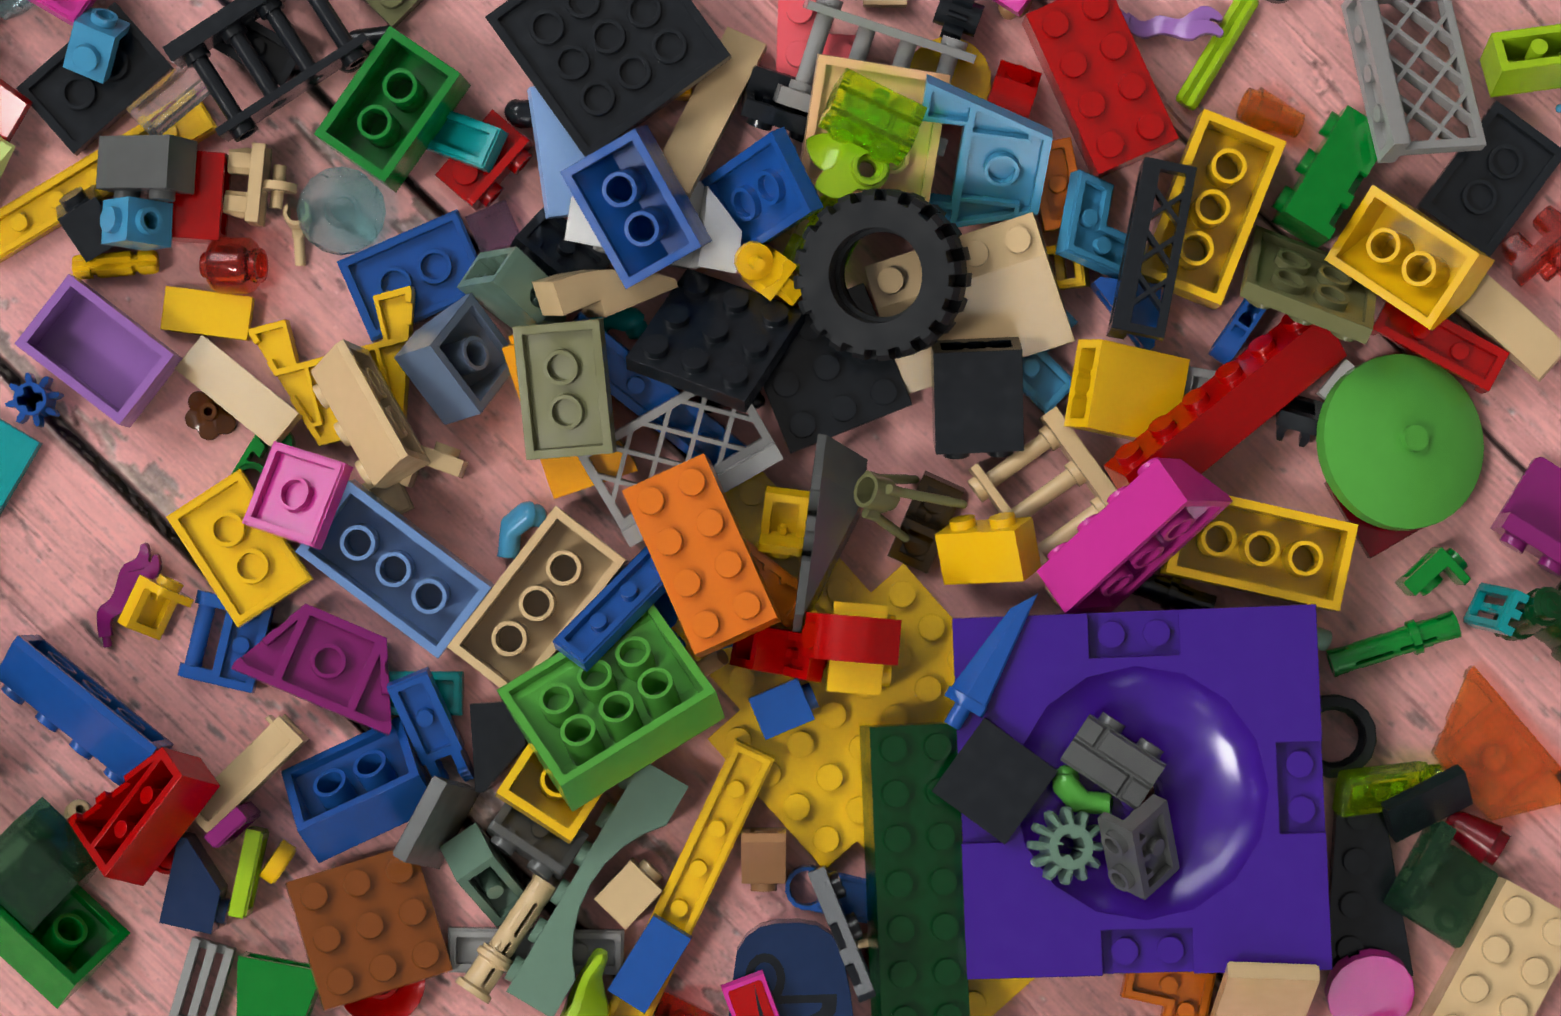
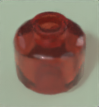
(234, 265)

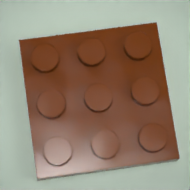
(367, 928)

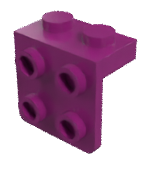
(1533, 515)

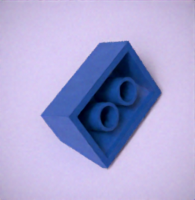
(636, 206)
(355, 790)

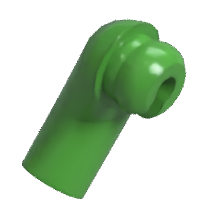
(1074, 795)

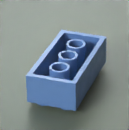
(398, 570)

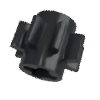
(958, 17)

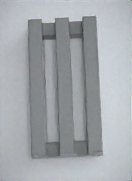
(187, 973)

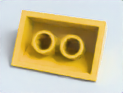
(1408, 258)

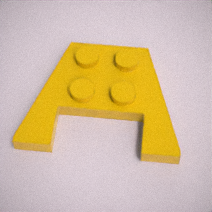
(278, 346)

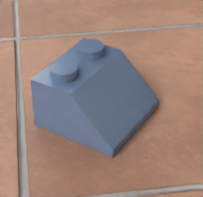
(456, 360)

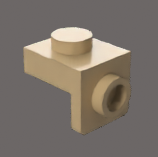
(443, 459)

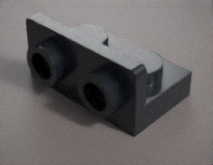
(545, 245)

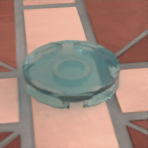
(341, 211)

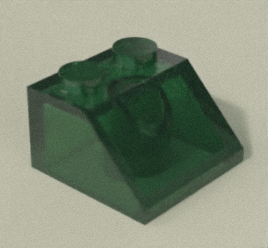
(41, 864)

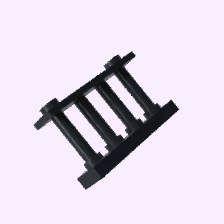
(230, 26)

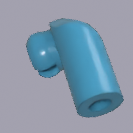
(515, 524)

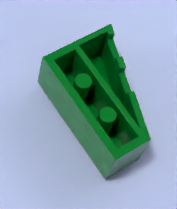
(1327, 178)

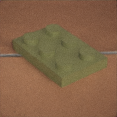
(564, 389)

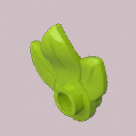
(841, 167)

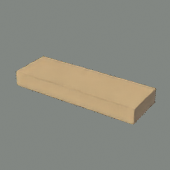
(238, 392)

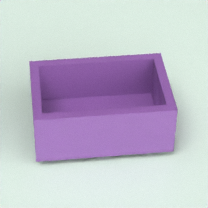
(98, 351)

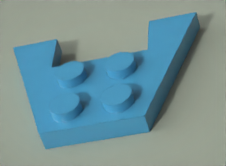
(998, 159)

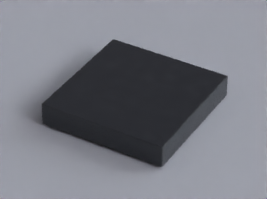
(995, 780)

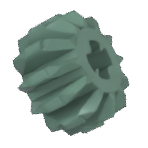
(1082, 848)

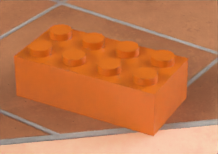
(701, 555)

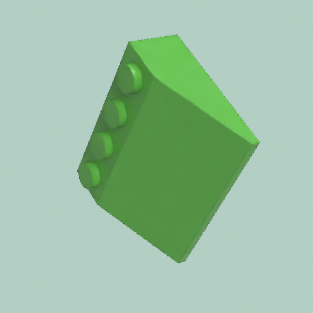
(616, 716)

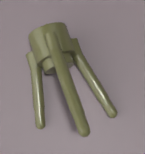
(879, 494)

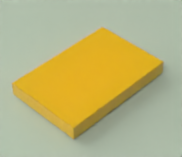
(241, 563)

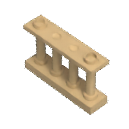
(1079, 470)

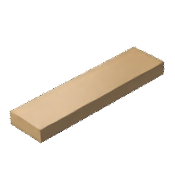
(711, 109)

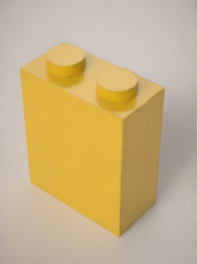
(1122, 388)

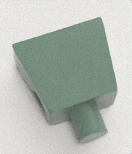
(504, 286)

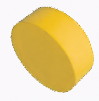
(278, 862)

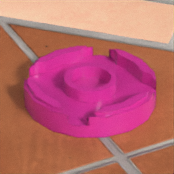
(1369, 985)

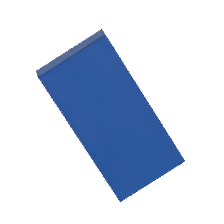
(649, 963)

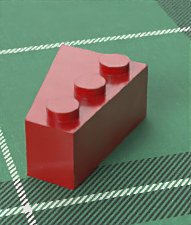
(145, 816)

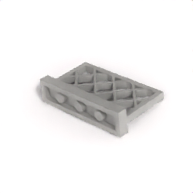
(1380, 85)
(730, 471)

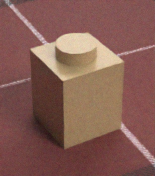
(630, 891)

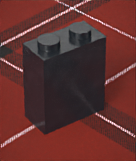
(977, 397)

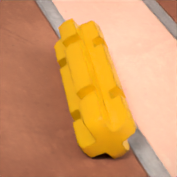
(116, 264)

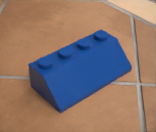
(78, 707)

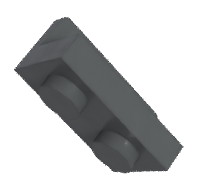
(544, 850)

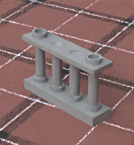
(799, 90)

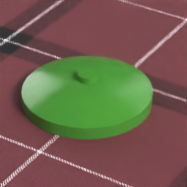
(1400, 442)

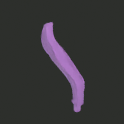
(1187, 28)

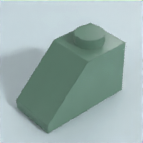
(483, 873)

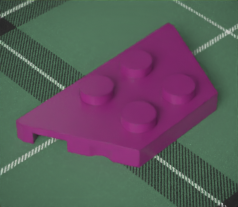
(325, 665)

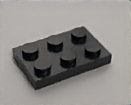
(84, 108)
(1490, 188)

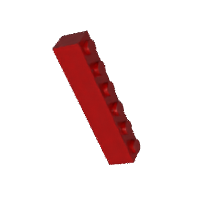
(1233, 401)

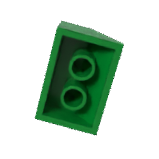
(63, 948)

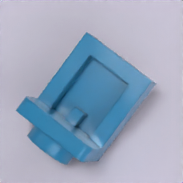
(95, 43)

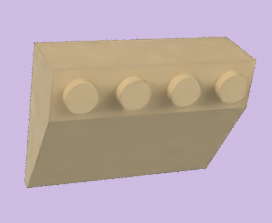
(1008, 295)

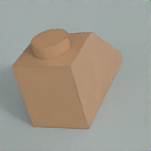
(763, 857)

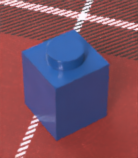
(784, 707)

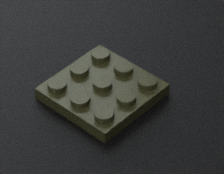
(1306, 287)

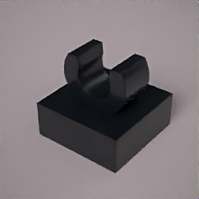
(1301, 416)

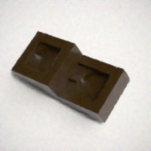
(923, 522)

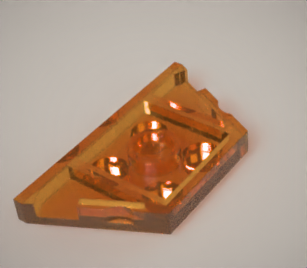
(1499, 754)

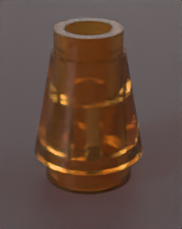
(1269, 113)

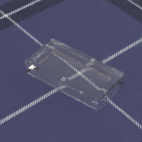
(168, 100)

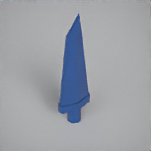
(980, 677)

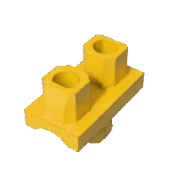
(767, 271)

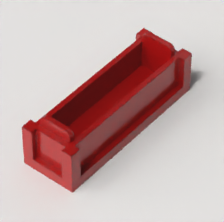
(1445, 346)

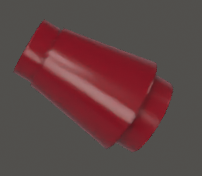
(1478, 836)

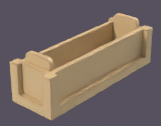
(252, 769)

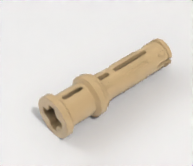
(496, 956)

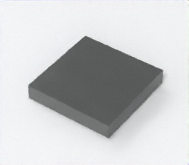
(435, 822)

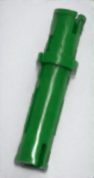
(1385, 646)

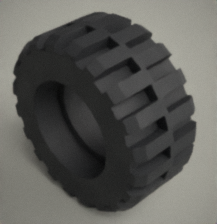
(824, 283)

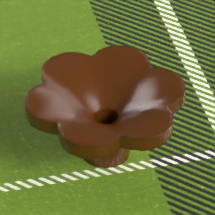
(208, 426)

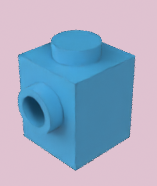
(136, 223)

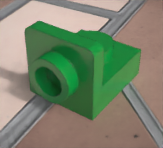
(1425, 572)

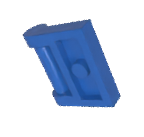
(232, 645)

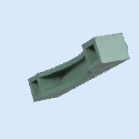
(549, 967)

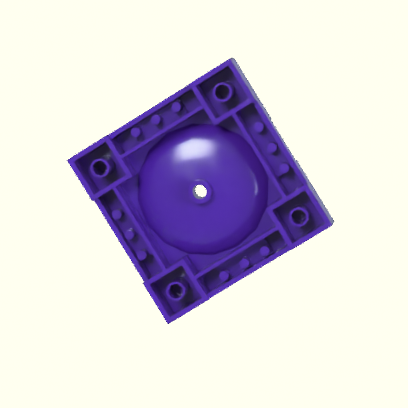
(1243, 785)

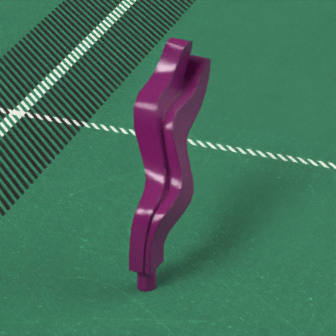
(125, 582)

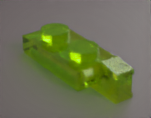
(1363, 789)

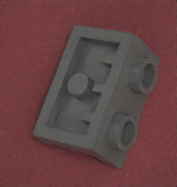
(1140, 847)

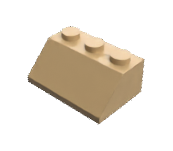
(367, 415)

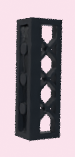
(1134, 248)

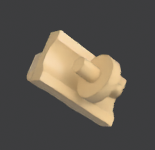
(256, 164)

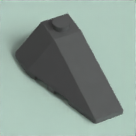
(829, 520)

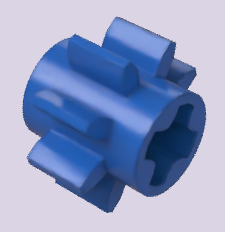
(43, 408)

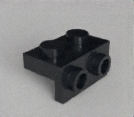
(766, 113)

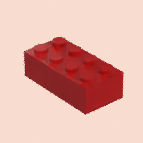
(1100, 82)

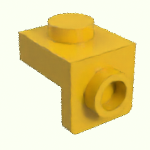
(783, 522)
(153, 605)

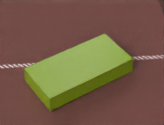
(248, 871)

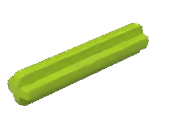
(1215, 53)

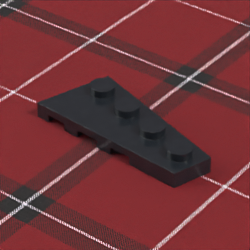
(1358, 885)

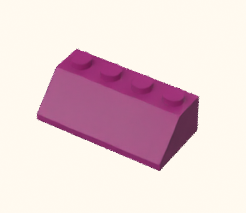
(1131, 536)

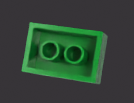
(392, 109)

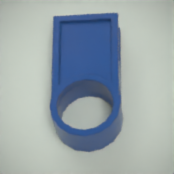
(1236, 332)
(854, 901)

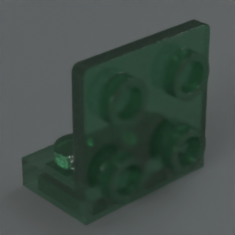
(1441, 886)

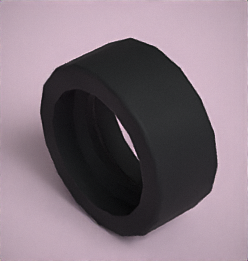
(1366, 734)

